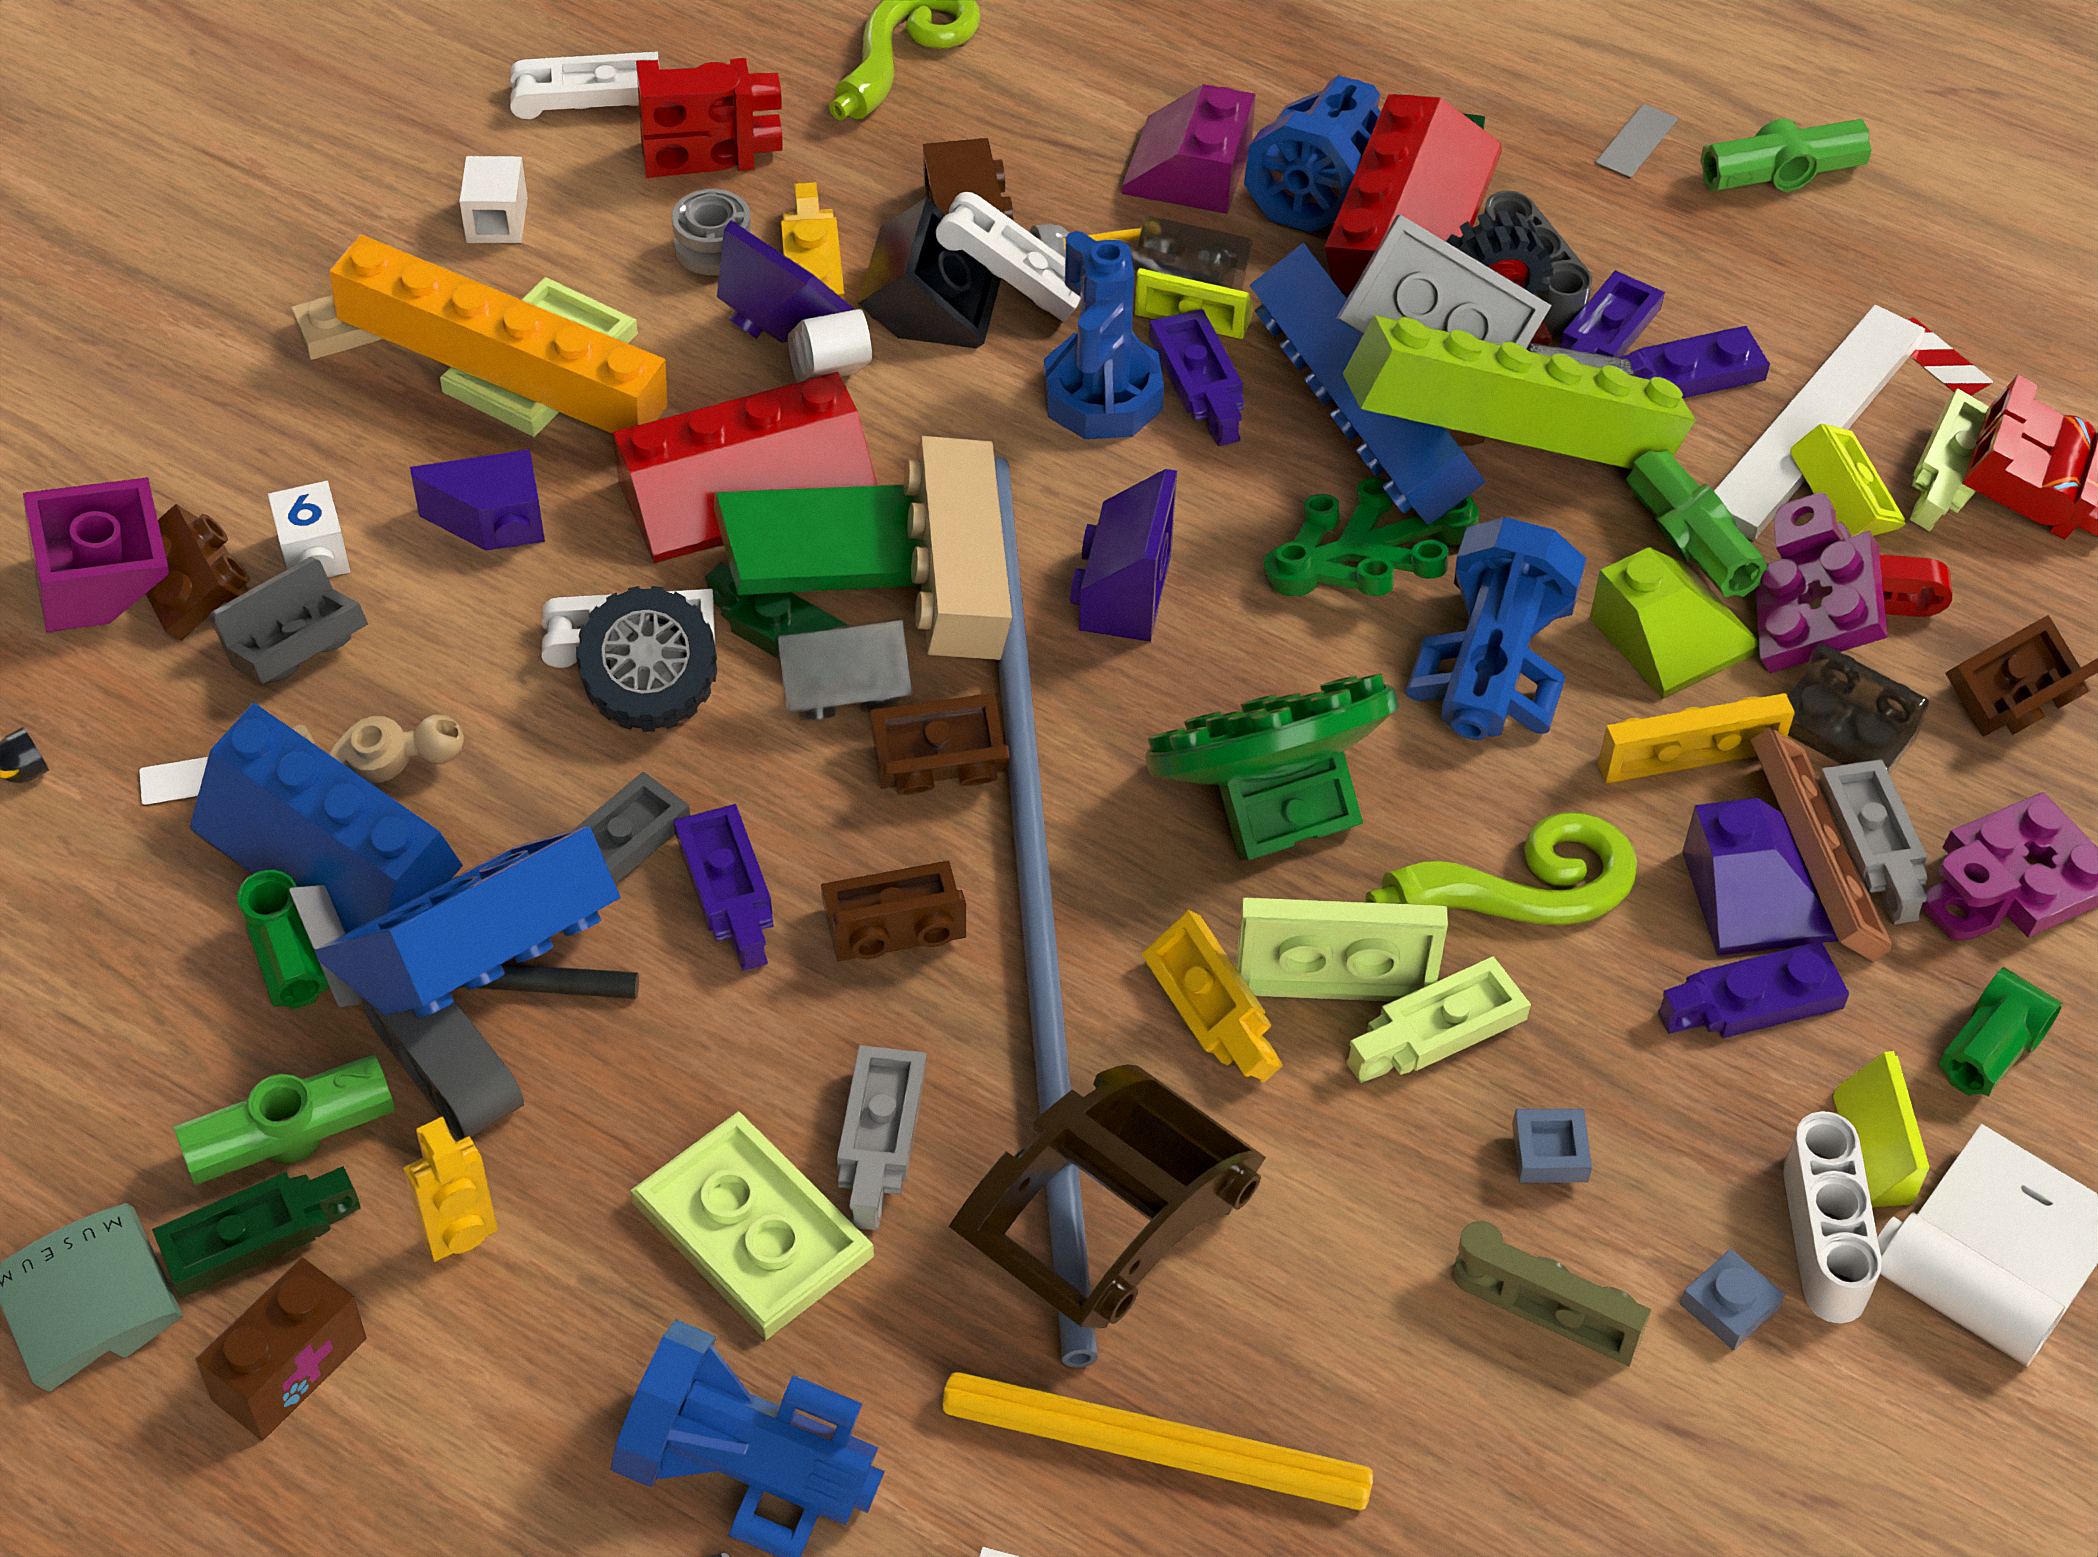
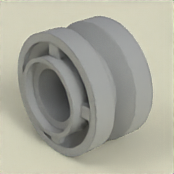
(700, 227)

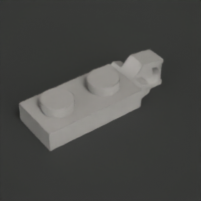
(1878, 835)
(879, 1128)

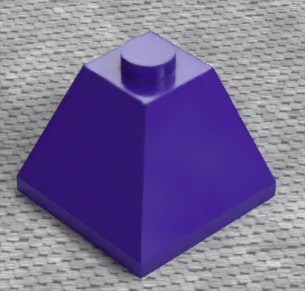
(768, 287)
(1752, 879)

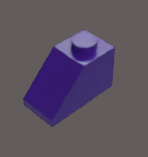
(482, 499)

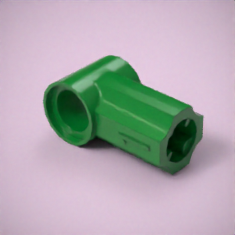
(280, 940)
(2004, 1023)

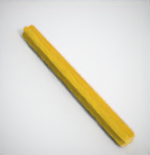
(1158, 1440)

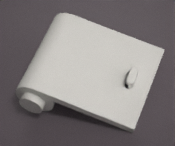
(1997, 1245)

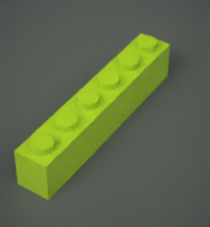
(1514, 393)

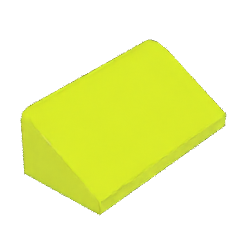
(1168, 295)
(1841, 469)
(1887, 1129)

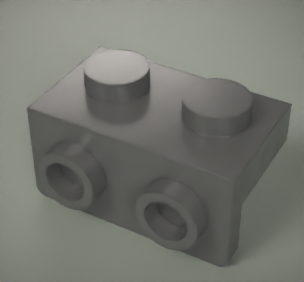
(286, 622)

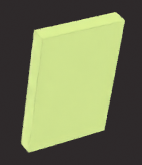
(515, 409)
(1339, 948)
(752, 1225)

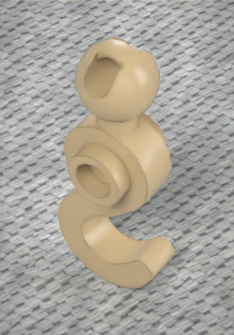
(380, 749)

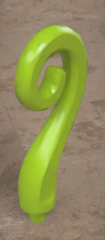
(872, 80)
(1474, 890)

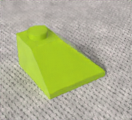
(1667, 621)

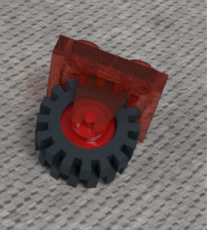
(1512, 250)

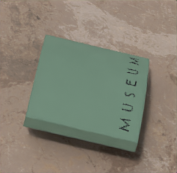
(85, 1294)

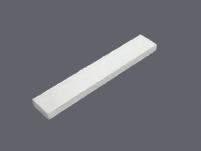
(1831, 397)

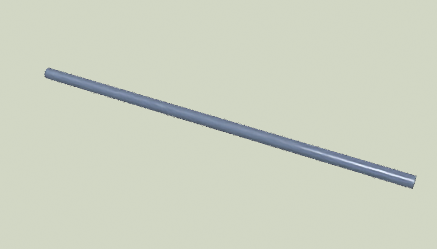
(1039, 935)

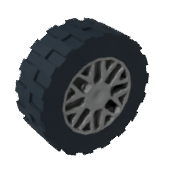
(647, 658)

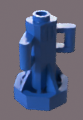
(1315, 147)
(1105, 357)
(1513, 587)
(701, 1419)

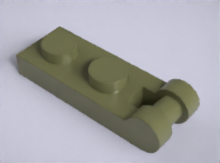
(1549, 1294)

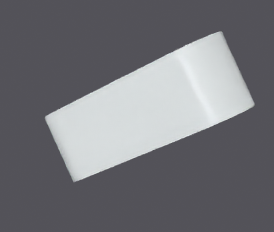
(830, 345)
(1824, 1243)

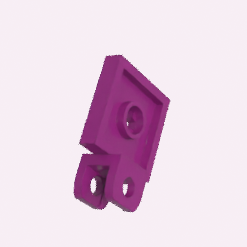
(1814, 563)
(1992, 879)

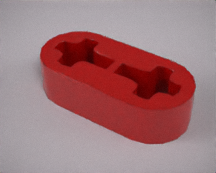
(1904, 581)

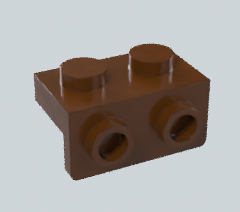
(199, 572)
(2018, 676)
(938, 743)
(894, 911)

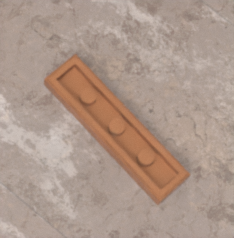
(1822, 845)

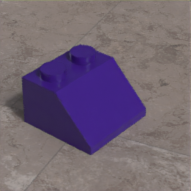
(1127, 560)

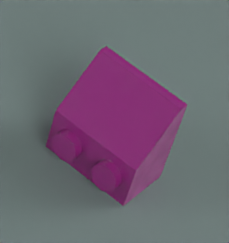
(1194, 149)
(93, 550)

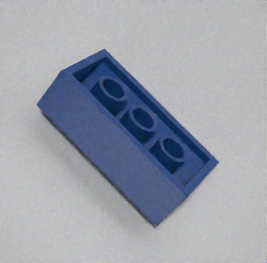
(297, 810)
(474, 924)

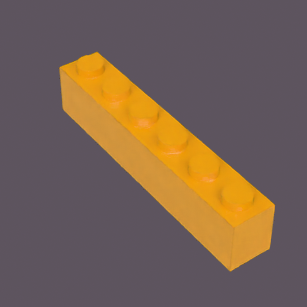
(497, 337)

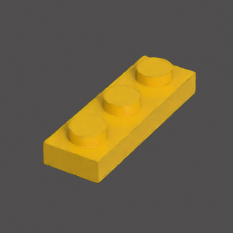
(1690, 737)

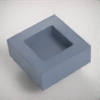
(1551, 1145)
(1732, 1299)

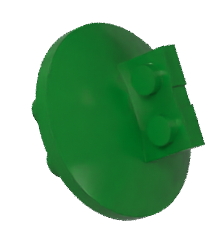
(1279, 760)

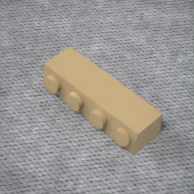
(958, 548)

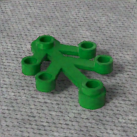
(1301, 564)

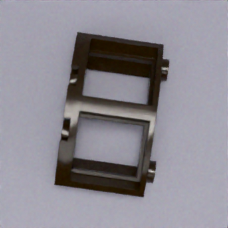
(1142, 1148)

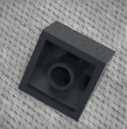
(924, 288)

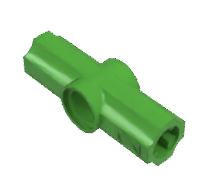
(1785, 154)
(1696, 523)
(250, 1129)

